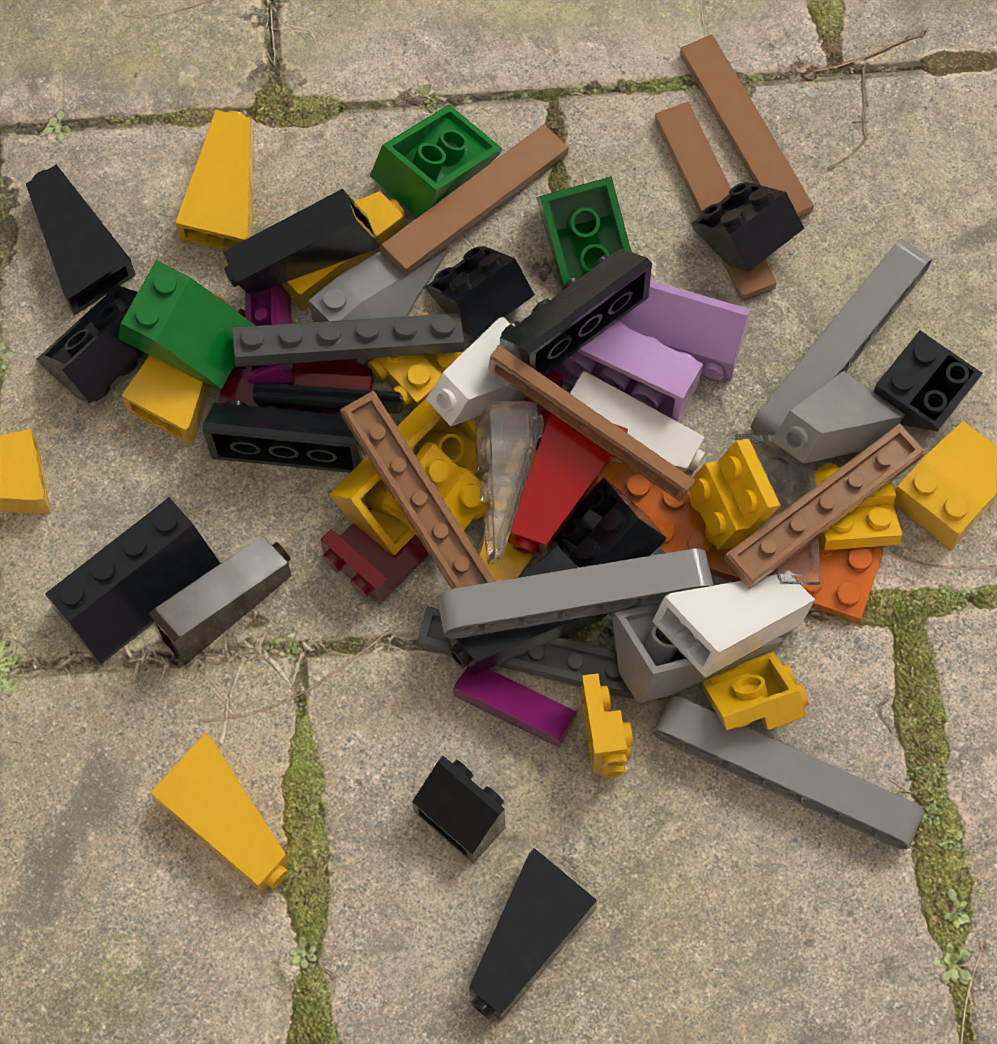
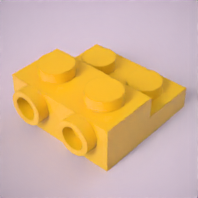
(412, 374)
(455, 484)
(733, 496)
(868, 525)
(756, 691)
(606, 733)

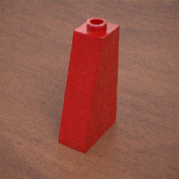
(556, 485)

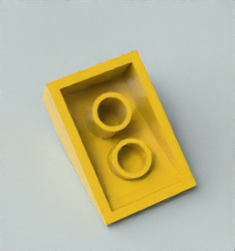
(951, 485)

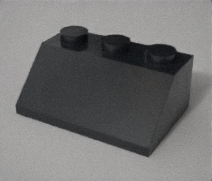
(90, 353)

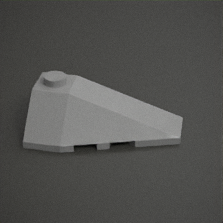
(373, 291)
(652, 663)

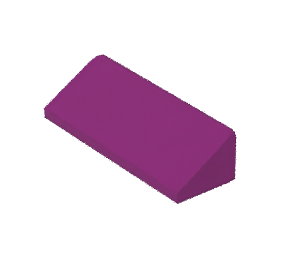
(269, 308)
(515, 704)

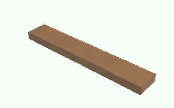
(742, 121)
(706, 184)
(474, 199)
(590, 423)
(415, 493)
(824, 506)

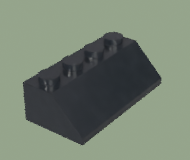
(579, 311)
(281, 437)
(121, 584)

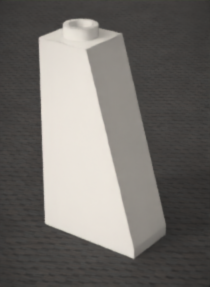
(469, 384)
(650, 427)
(730, 620)

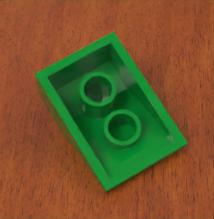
(433, 159)
(583, 226)
(183, 325)

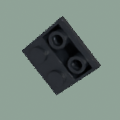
(748, 224)
(481, 288)
(927, 383)
(608, 529)
(460, 809)

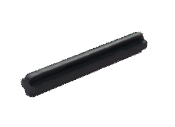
(320, 397)

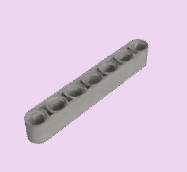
(847, 333)
(571, 593)
(790, 773)

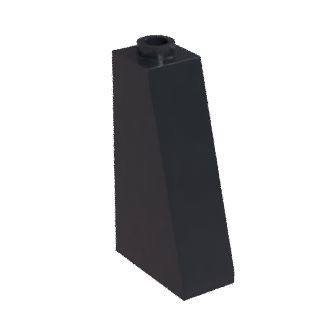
(79, 244)
(301, 244)
(493, 648)
(532, 930)

